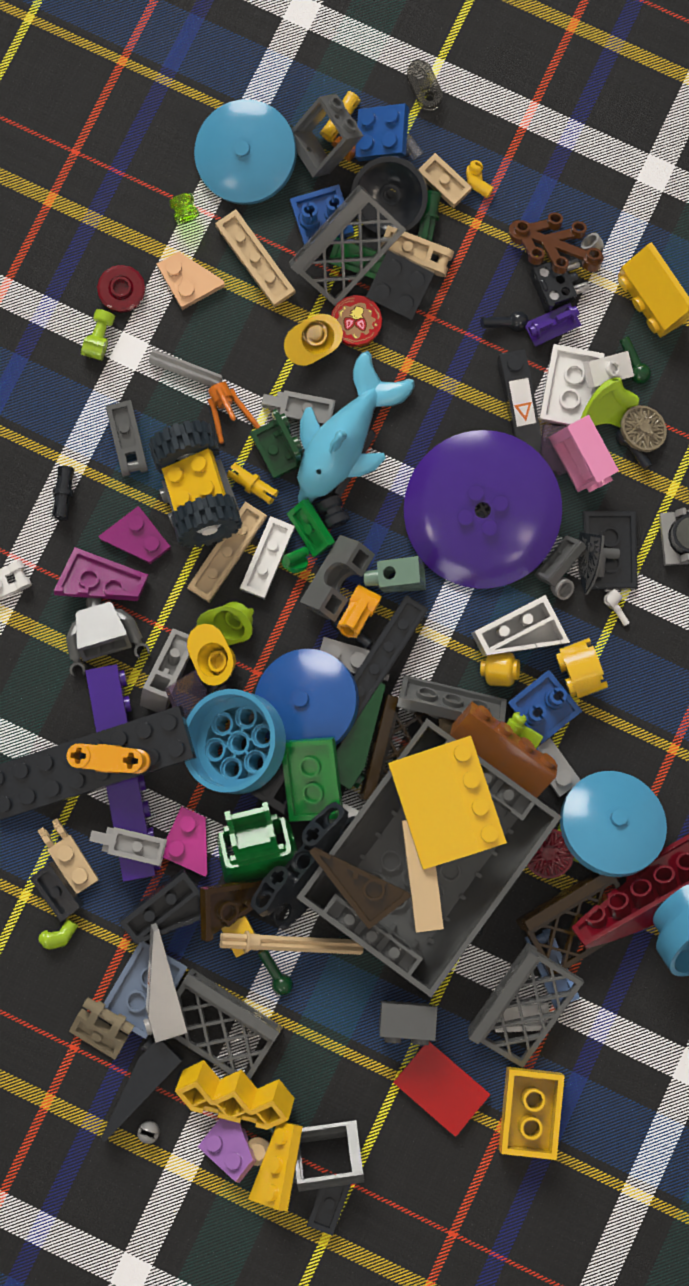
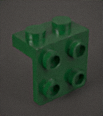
(277, 447)

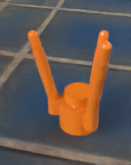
(222, 397)

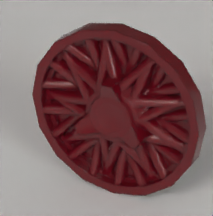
(121, 288)
(552, 857)

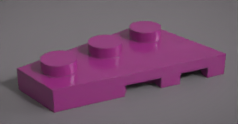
(99, 578)

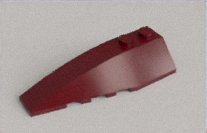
(637, 900)

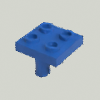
(315, 208)
(545, 705)

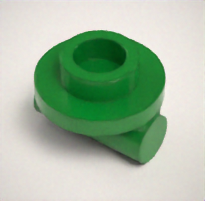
(296, 560)

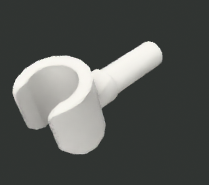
(612, 599)

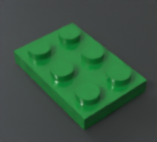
(311, 777)

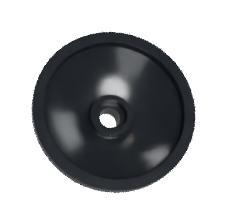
(405, 179)

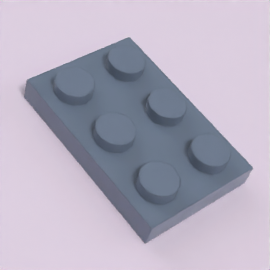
(130, 989)

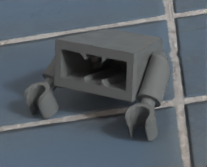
(100, 632)

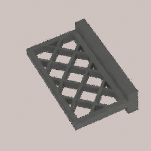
(331, 229)
(502, 999)
(236, 1010)

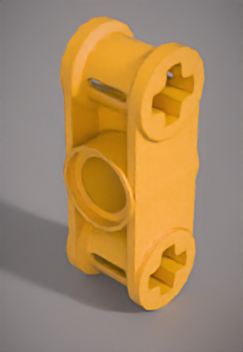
(108, 758)

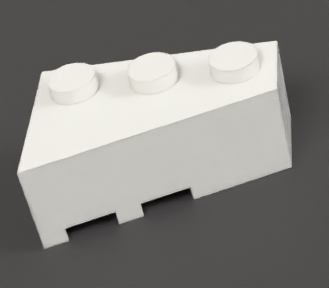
(522, 629)

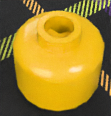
(500, 669)

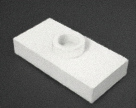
(608, 367)

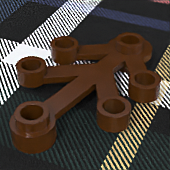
(525, 233)

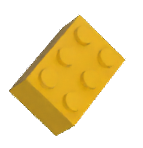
(531, 1113)

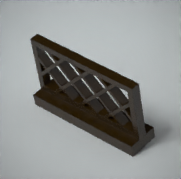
(383, 742)
(559, 905)

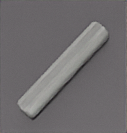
(184, 368)

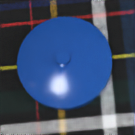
(311, 694)

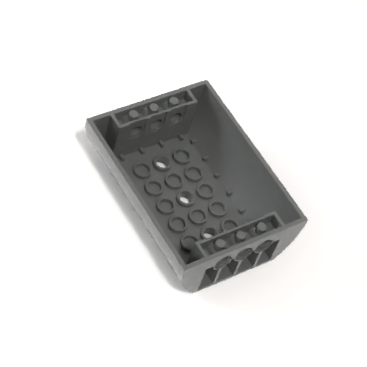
(467, 886)

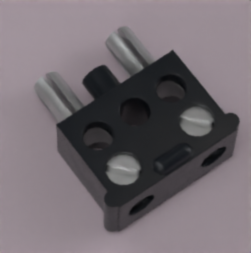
(550, 290)

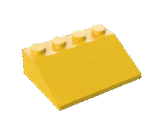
(447, 802)

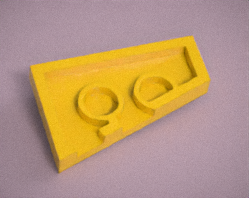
(277, 1169)

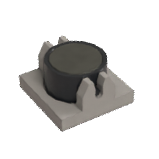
(677, 537)

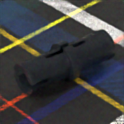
(62, 493)

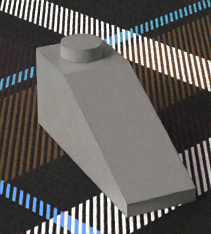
(165, 672)

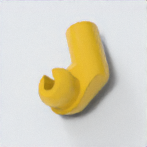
(475, 179)

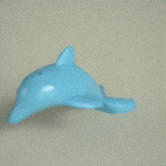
(337, 446)

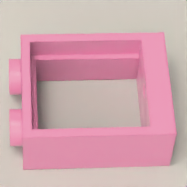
(584, 455)

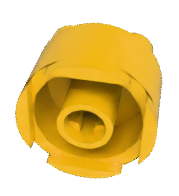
(582, 668)

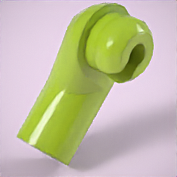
(60, 938)

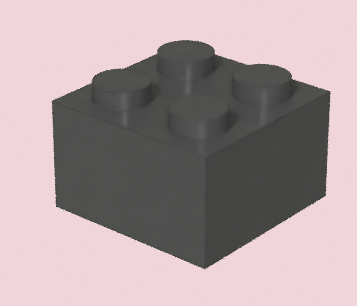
(407, 1021)

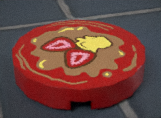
(359, 320)

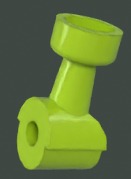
(95, 344)

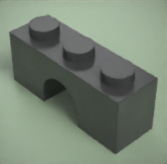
(344, 559)

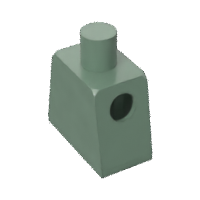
(408, 576)

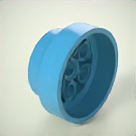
(208, 733)
(673, 927)

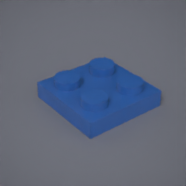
(383, 132)

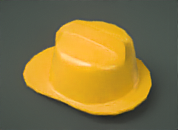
(313, 339)
(210, 654)

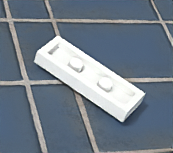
(267, 557)

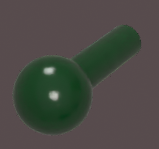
(641, 371)
(281, 983)

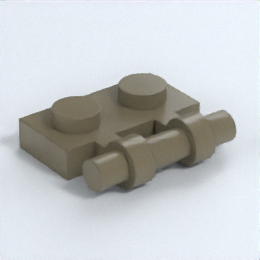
(97, 1032)

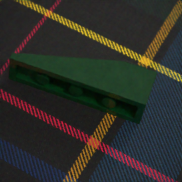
(355, 748)

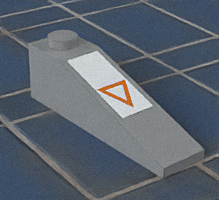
(162, 1003)

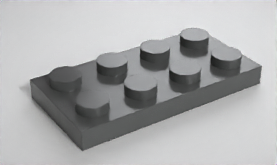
(445, 700)

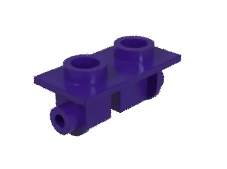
(553, 324)

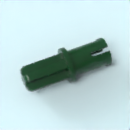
(430, 216)

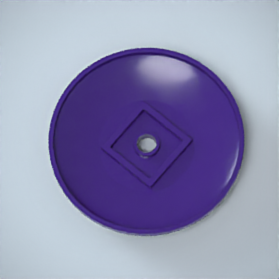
(476, 470)

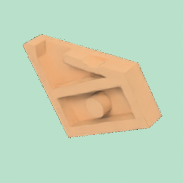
(188, 279)

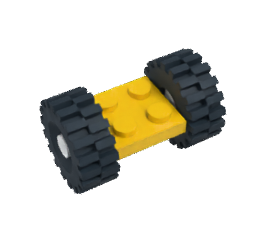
(199, 501)

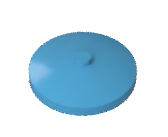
(245, 151)
(613, 824)

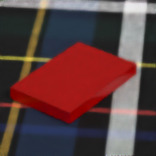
(441, 1088)

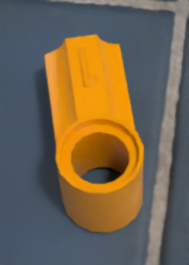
(361, 606)

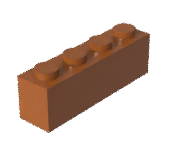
(505, 750)

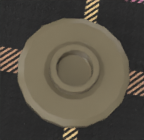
(643, 428)

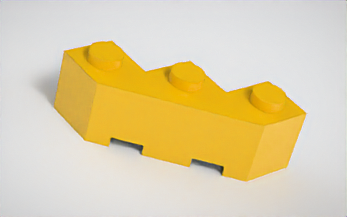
(234, 1096)

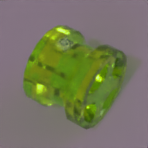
(184, 208)

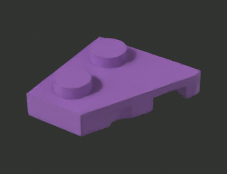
(229, 1148)

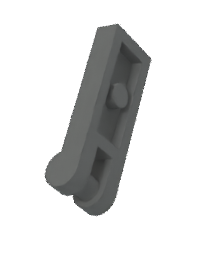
(126, 437)

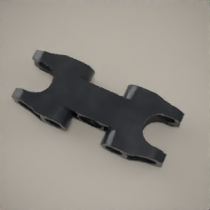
(287, 882)

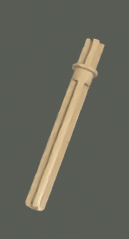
(289, 943)

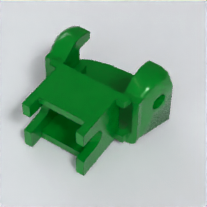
(254, 844)

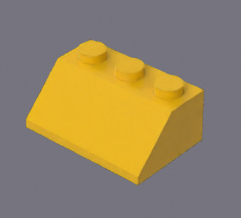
(655, 290)

